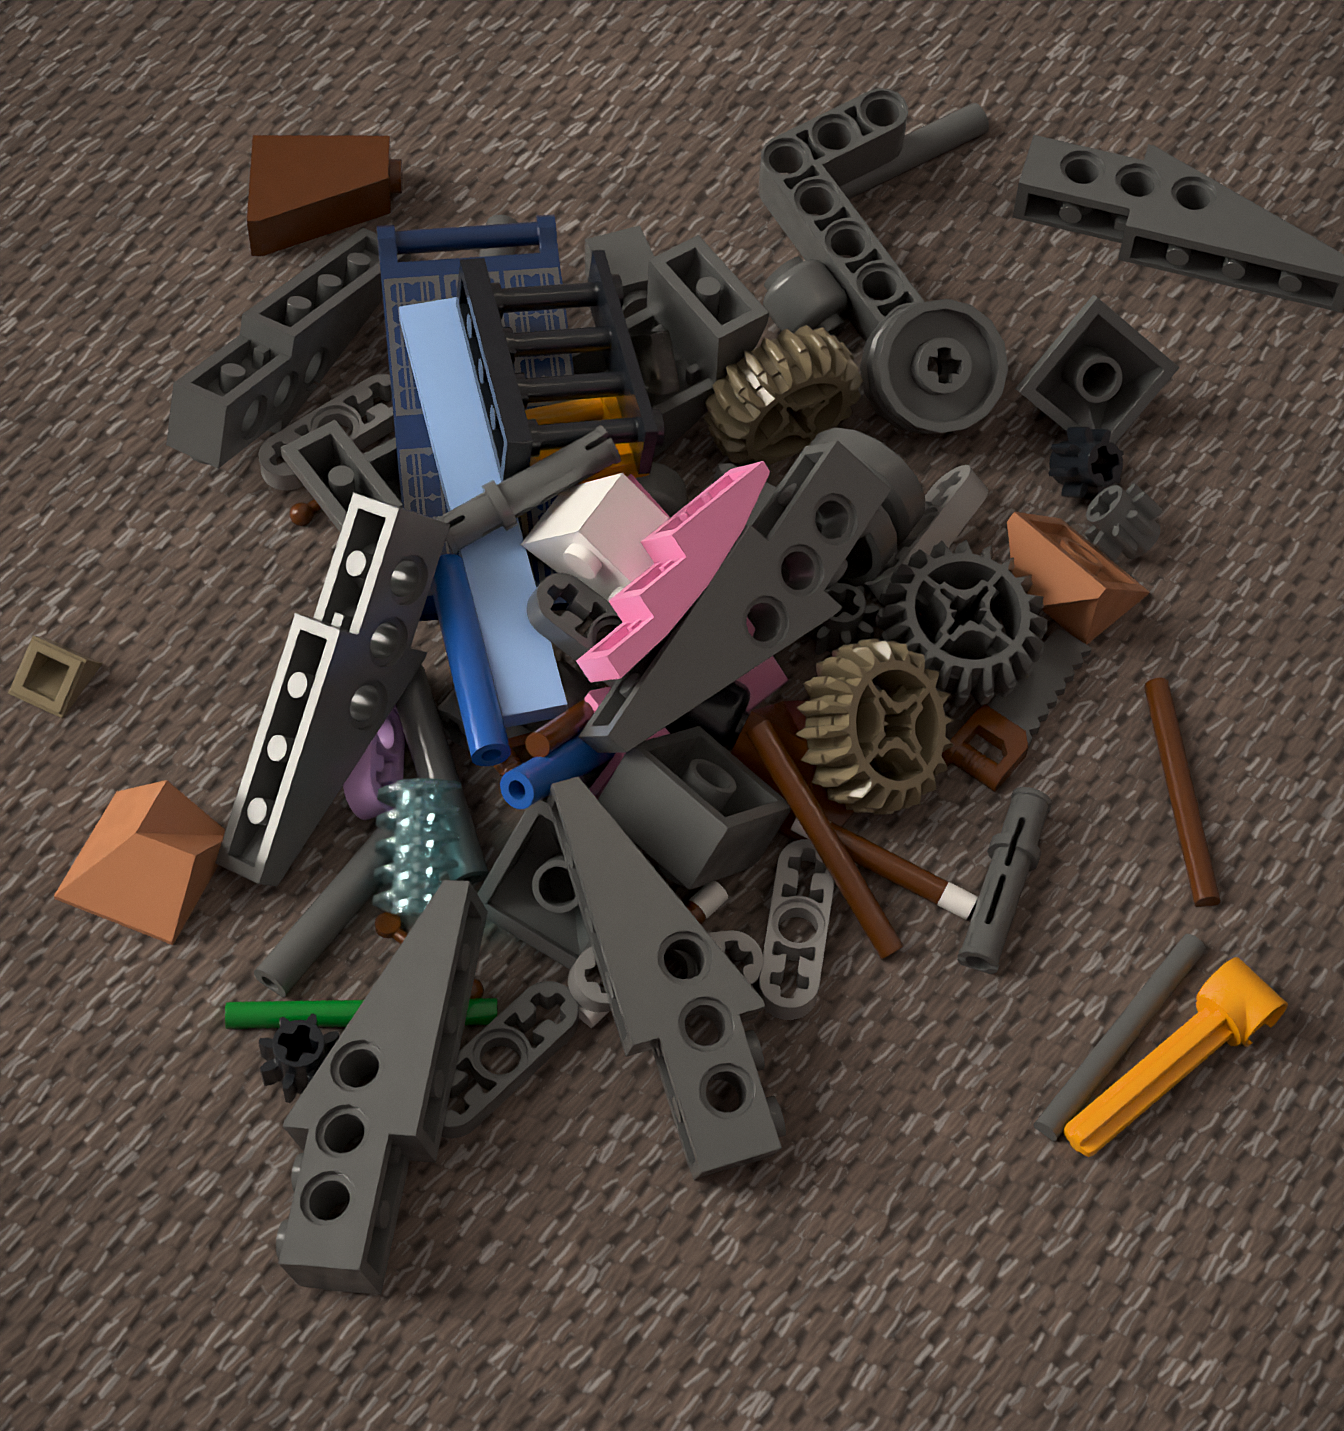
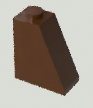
(316, 186)

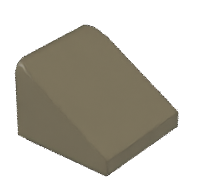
(52, 676)

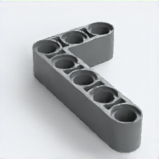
(863, 138)

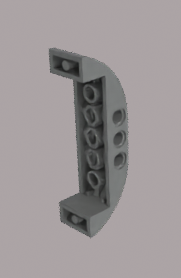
(688, 294)

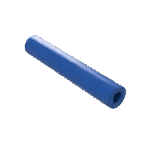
(469, 663)
(534, 778)

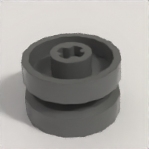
(968, 360)
(899, 510)

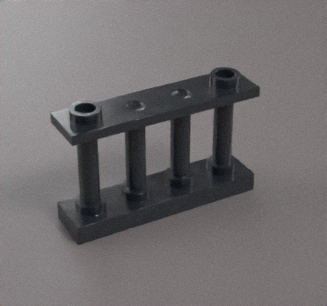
(507, 393)

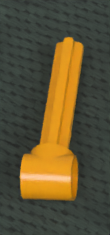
(1229, 1010)

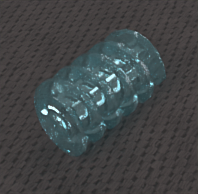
(414, 843)

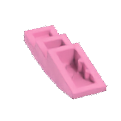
(685, 559)

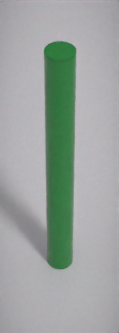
(329, 1012)

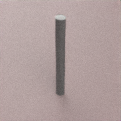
(1120, 1037)

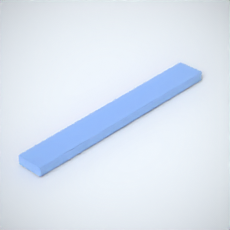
(496, 564)

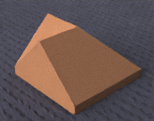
(1077, 580)
(145, 861)

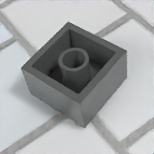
(693, 807)

